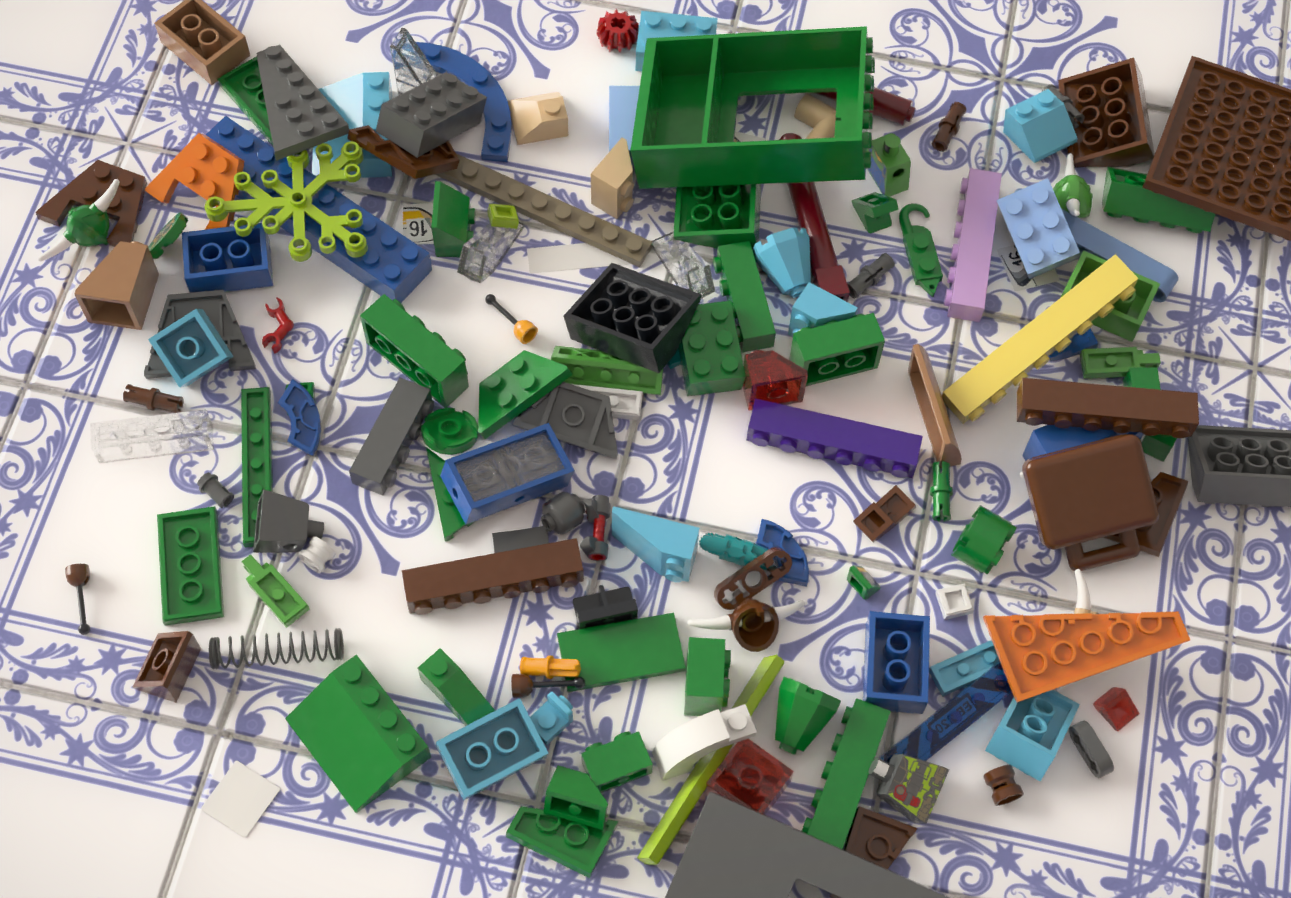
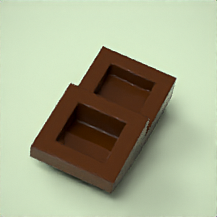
(884, 514)

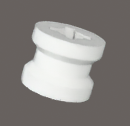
(317, 554)

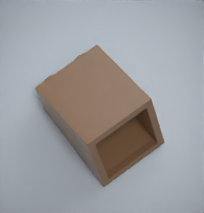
(120, 287)

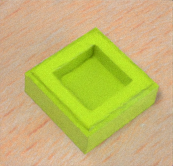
(503, 216)

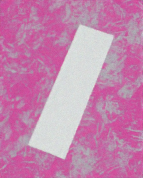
(569, 258)

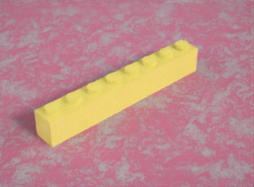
(1039, 339)

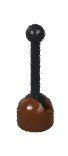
(78, 576)
(523, 685)

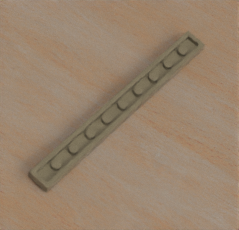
(549, 211)

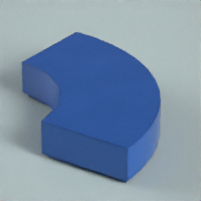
(304, 418)
(774, 535)

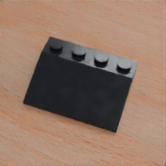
(632, 317)

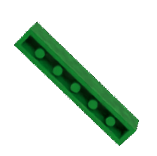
(847, 773)

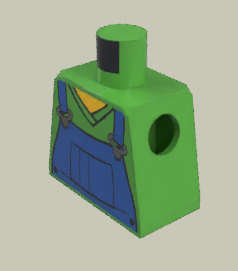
(889, 165)

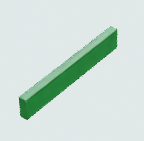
(256, 454)

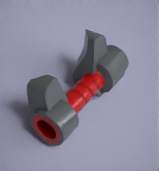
(597, 512)

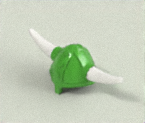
(1073, 192)

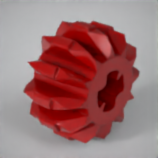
(617, 30)

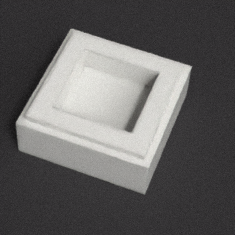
(954, 601)

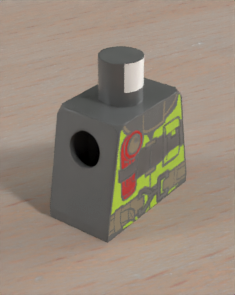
(909, 785)

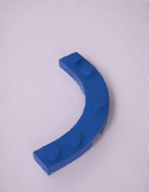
(496, 110)

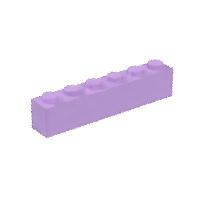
(974, 245)

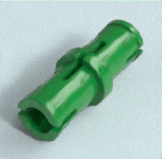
(941, 491)

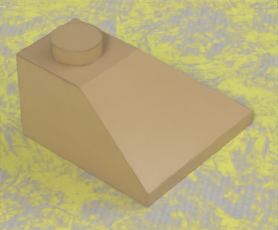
(539, 118)

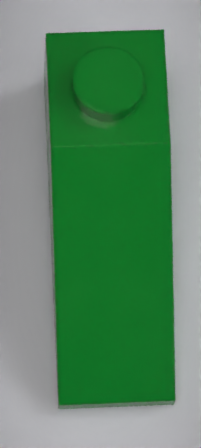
(453, 688)

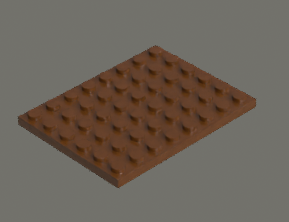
(1228, 148)

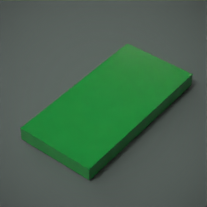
(246, 90)
(190, 566)
(624, 650)

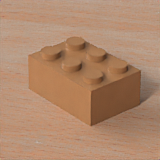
(202, 39)

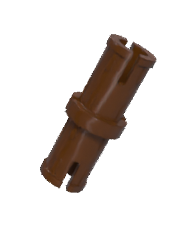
(949, 126)
(153, 399)

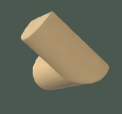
(816, 115)

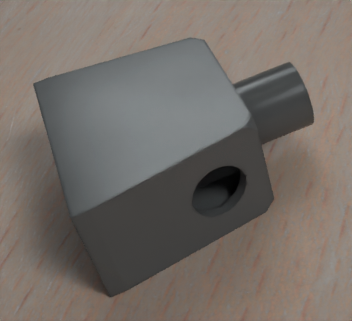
(283, 524)

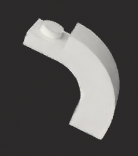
(693, 740)

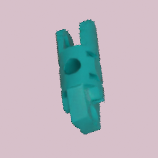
(732, 548)

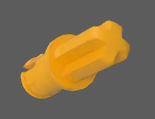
(550, 667)

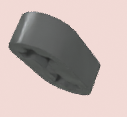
(1091, 749)

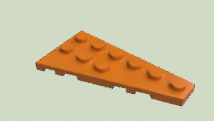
(1064, 648)

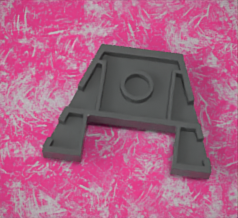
(222, 317)

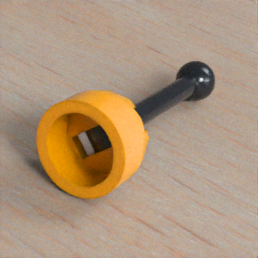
(523, 330)

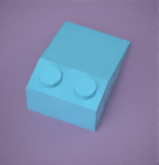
(659, 542)
(1033, 732)

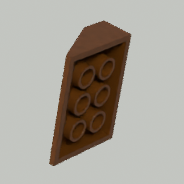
(1115, 114)

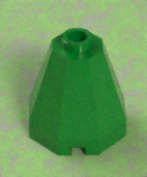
(802, 714)

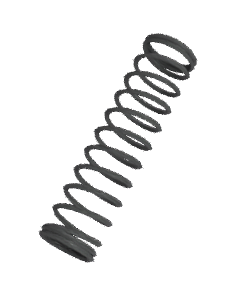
(215, 655)

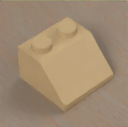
(613, 181)

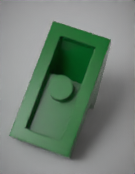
(875, 211)

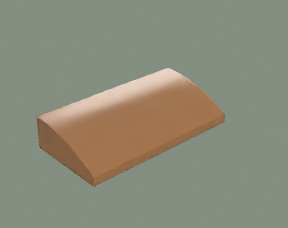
(933, 408)

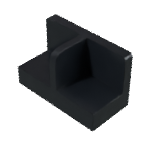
(605, 607)

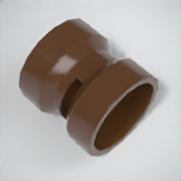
(1003, 785)

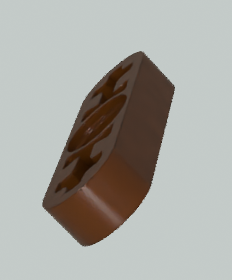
(765, 581)

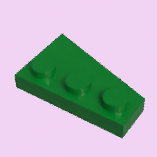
(561, 839)

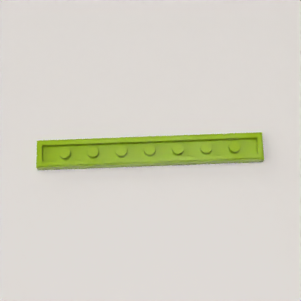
(705, 767)

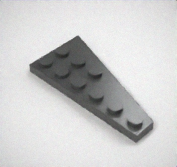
(294, 105)

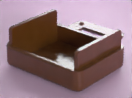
(1092, 495)

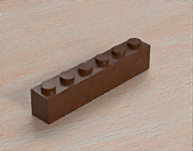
(1107, 407)
(493, 576)

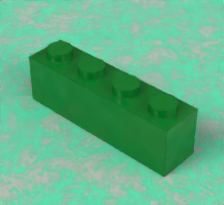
(745, 291)

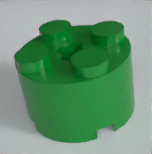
(983, 540)

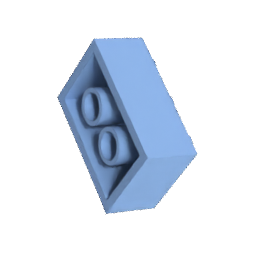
(1038, 228)

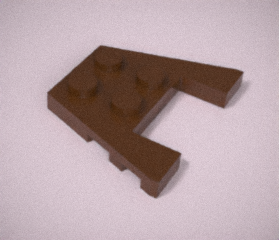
(433, 162)
(90, 187)

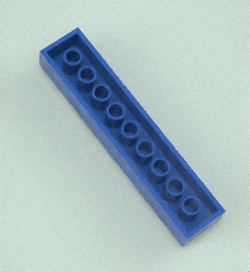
(391, 262)

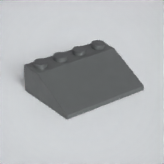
(1241, 465)

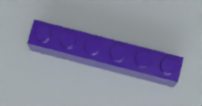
(834, 438)

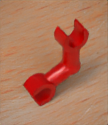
(285, 326)

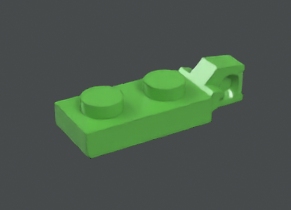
(1115, 361)
(274, 591)

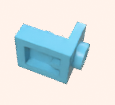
(552, 717)

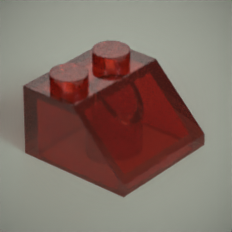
(772, 379)
(751, 777)

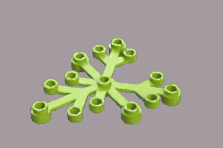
(264, 203)

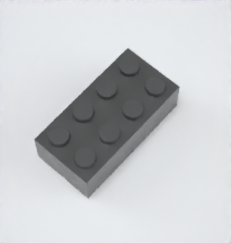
(431, 114)

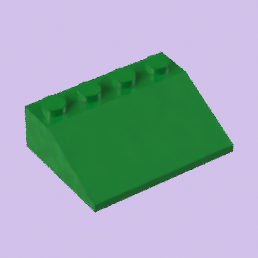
(717, 214)
(357, 734)

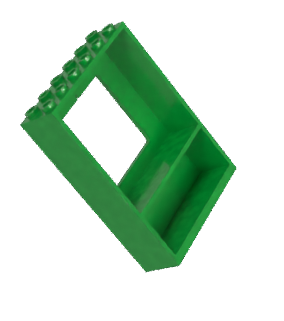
(692, 102)

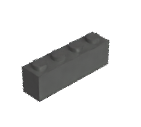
(391, 437)

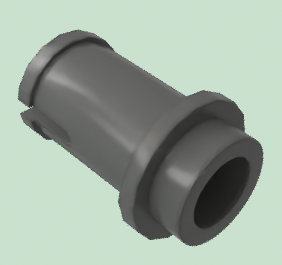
(212, 487)

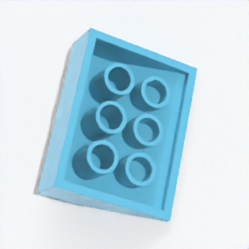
(359, 104)

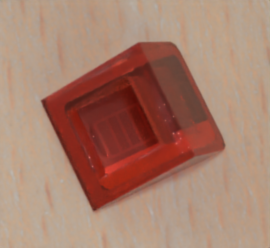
(1116, 707)

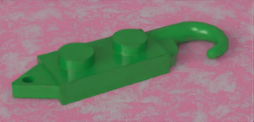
(920, 250)

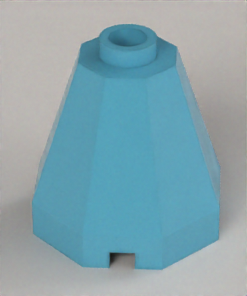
(786, 260)

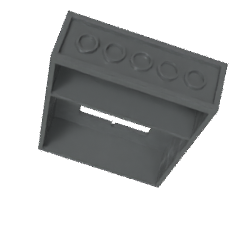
(755, 856)

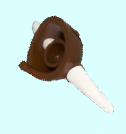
(751, 622)

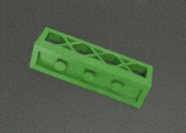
(605, 370)

